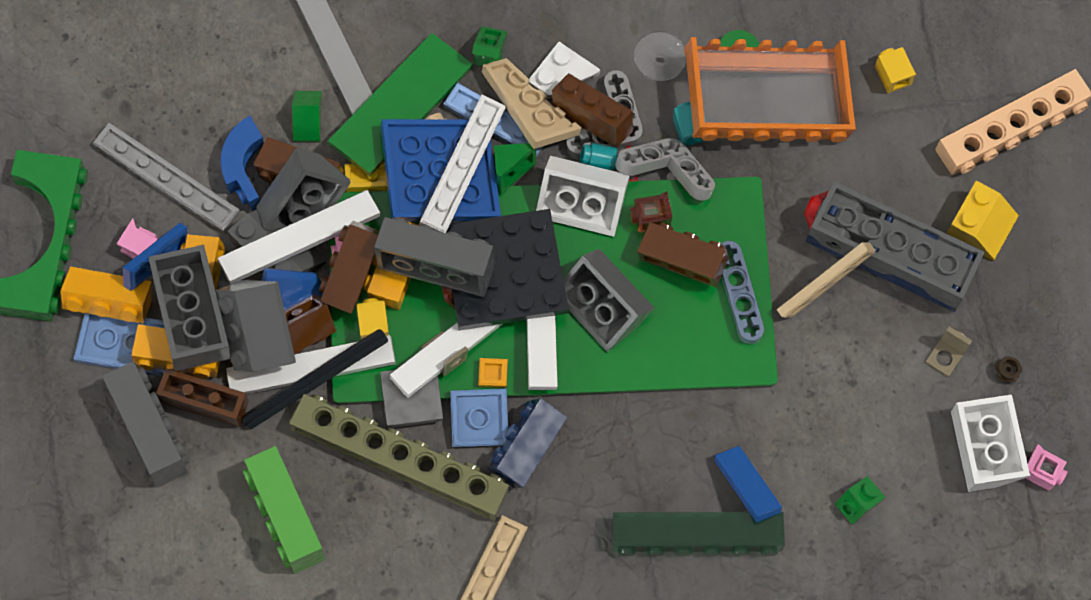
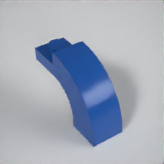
(236, 152)

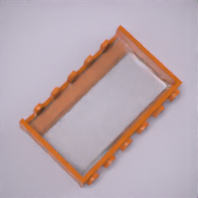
(769, 91)

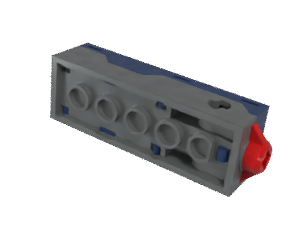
(905, 248)

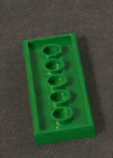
(407, 94)

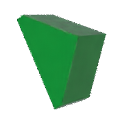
(307, 116)
(512, 163)

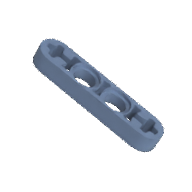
(743, 291)

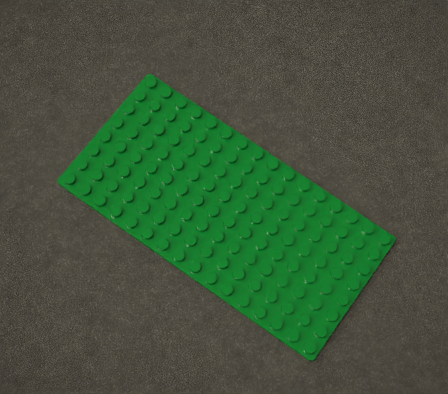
(680, 344)

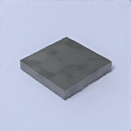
(419, 408)

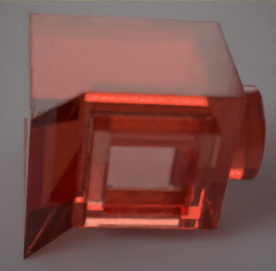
(651, 209)

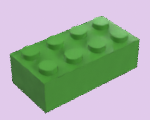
(285, 511)

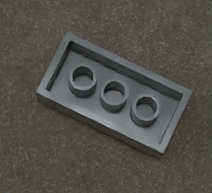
(434, 256)
(189, 307)
(148, 430)

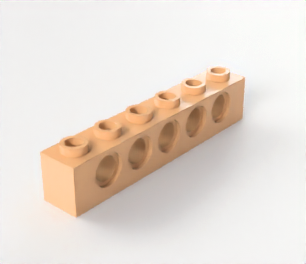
(1067, 87)

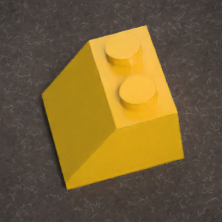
(984, 220)

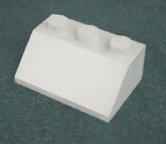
(583, 195)
(989, 442)

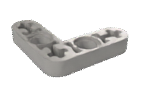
(627, 97)
(669, 154)

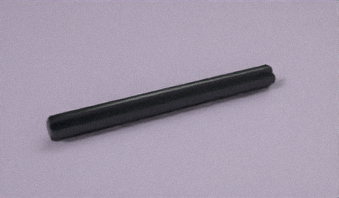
(315, 379)

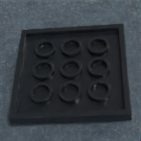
(525, 273)

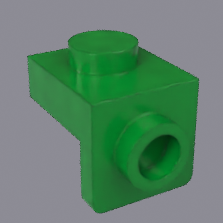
(859, 500)

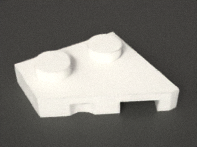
(558, 65)

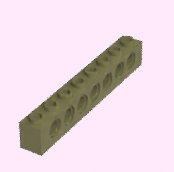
(486, 504)

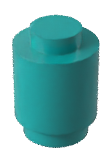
(599, 156)

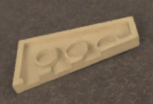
(531, 111)

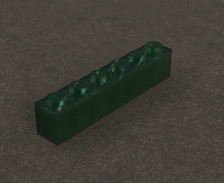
(696, 533)

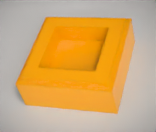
(492, 373)

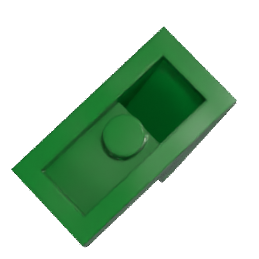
(489, 45)

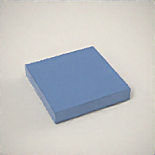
(479, 417)

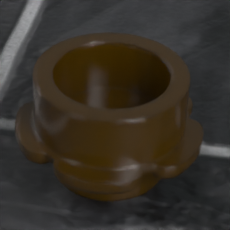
(1008, 362)

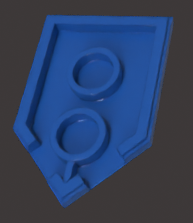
(294, 285)

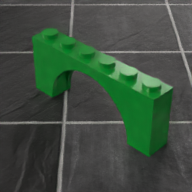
(59, 181)

